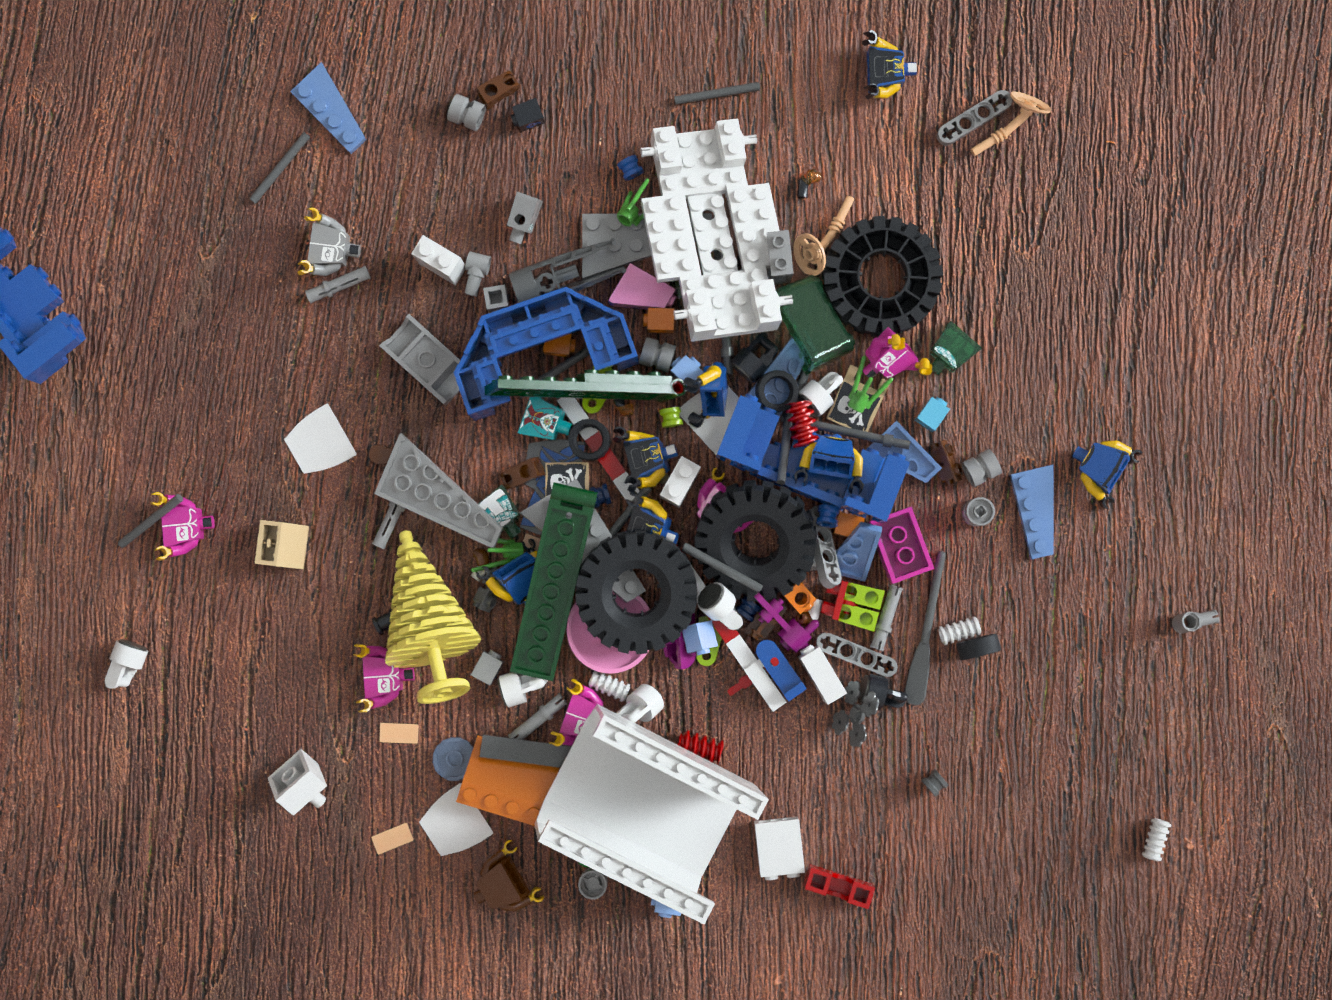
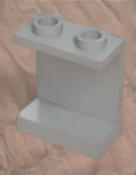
(780, 257)

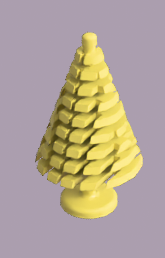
(426, 624)

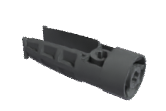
(529, 286)

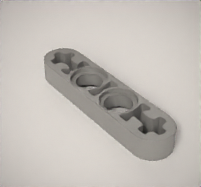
(975, 119)
(828, 572)
(855, 657)

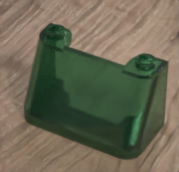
(814, 324)

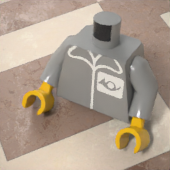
(328, 246)

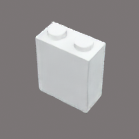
(439, 260)
(680, 482)
(821, 674)
(779, 847)

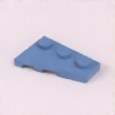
(858, 551)

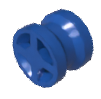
(630, 167)
(827, 516)

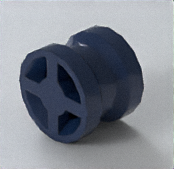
(603, 495)
(748, 609)

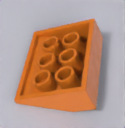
(505, 786)

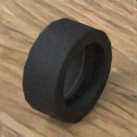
(788, 378)
(575, 430)
(978, 646)

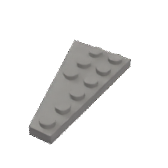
(630, 245)
(425, 489)
(628, 585)

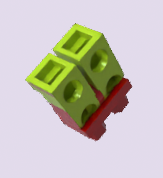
(847, 601)

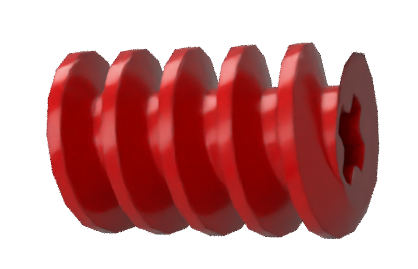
(802, 423)
(701, 747)

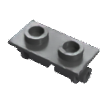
(485, 598)

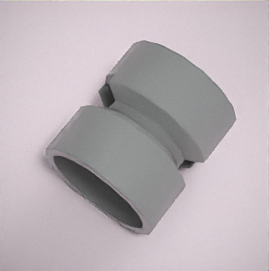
(466, 112)
(657, 354)
(979, 469)
(978, 512)
(592, 884)

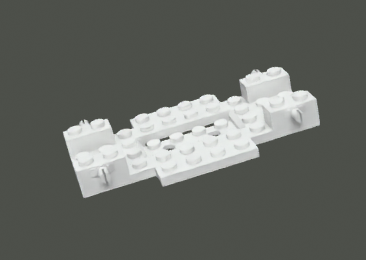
(702, 169)

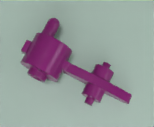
(792, 633)

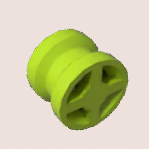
(671, 417)

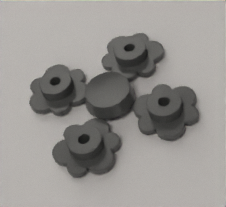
(857, 714)

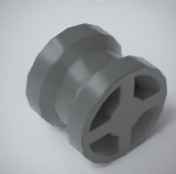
(934, 782)

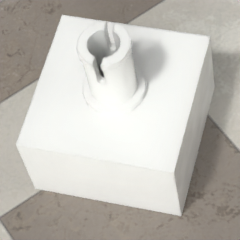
(298, 783)

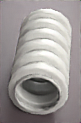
(959, 630)
(609, 685)
(1156, 839)

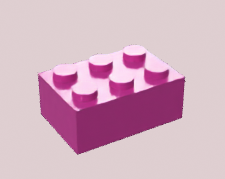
(902, 547)

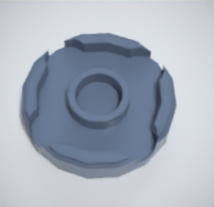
(450, 753)

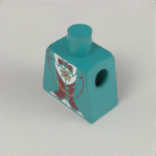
(543, 420)

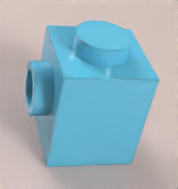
(932, 413)

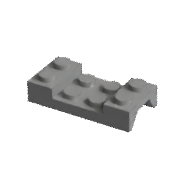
(424, 358)

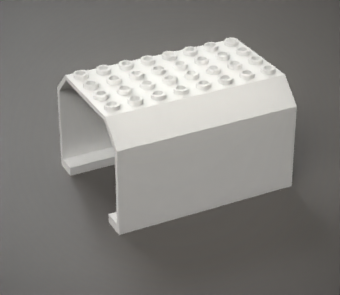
(643, 810)

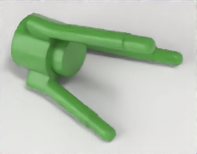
(629, 212)
(859, 400)
(510, 551)

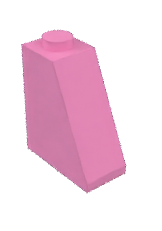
(641, 291)

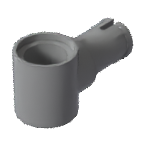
(476, 266)
(1195, 621)

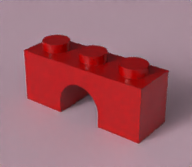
(839, 885)

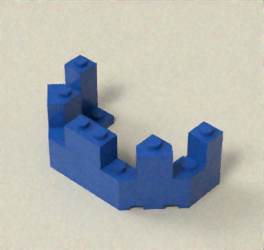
(533, 324)
(30, 338)
(750, 449)

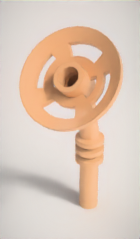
(1028, 107)
(814, 252)

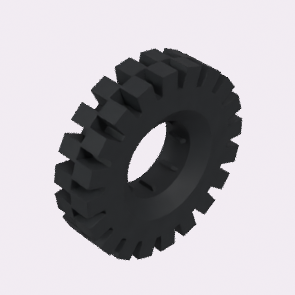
(889, 238)
(763, 504)
(645, 629)

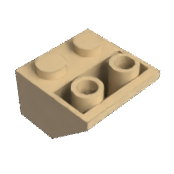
(281, 544)

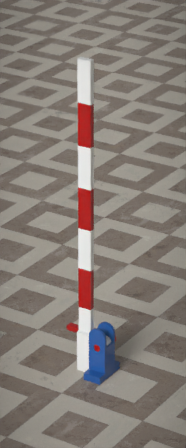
(770, 657)

